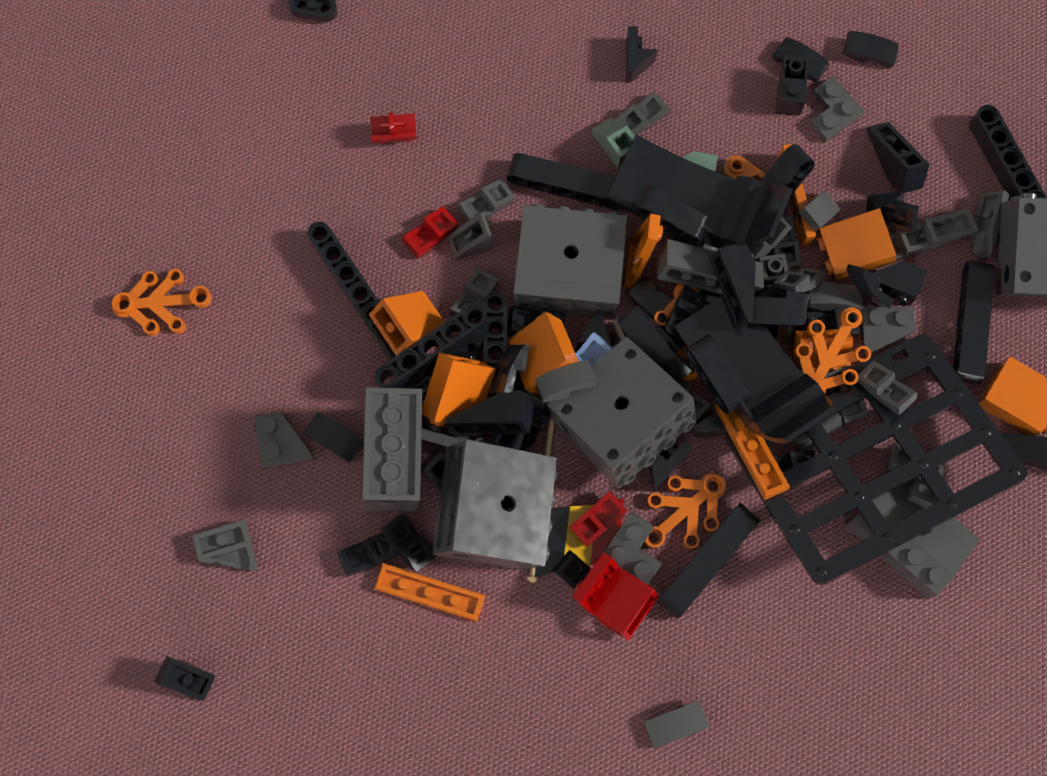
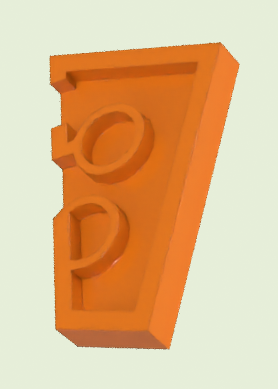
(641, 247)

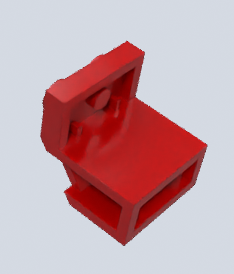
(615, 596)

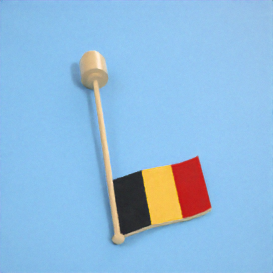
(564, 539)

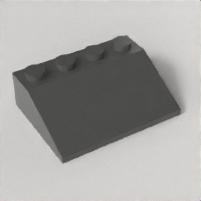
(926, 560)

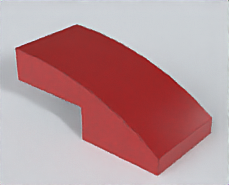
(430, 233)
(598, 518)

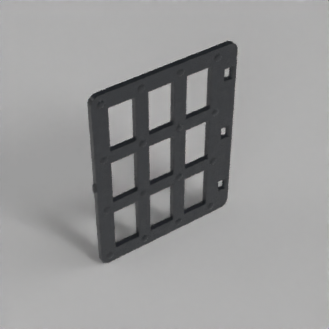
(919, 354)

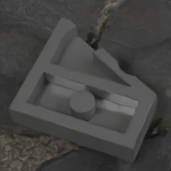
(885, 326)
(279, 441)
(227, 546)

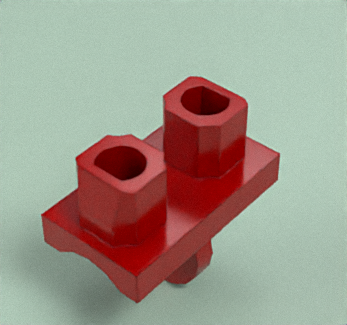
(393, 128)

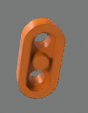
(747, 169)

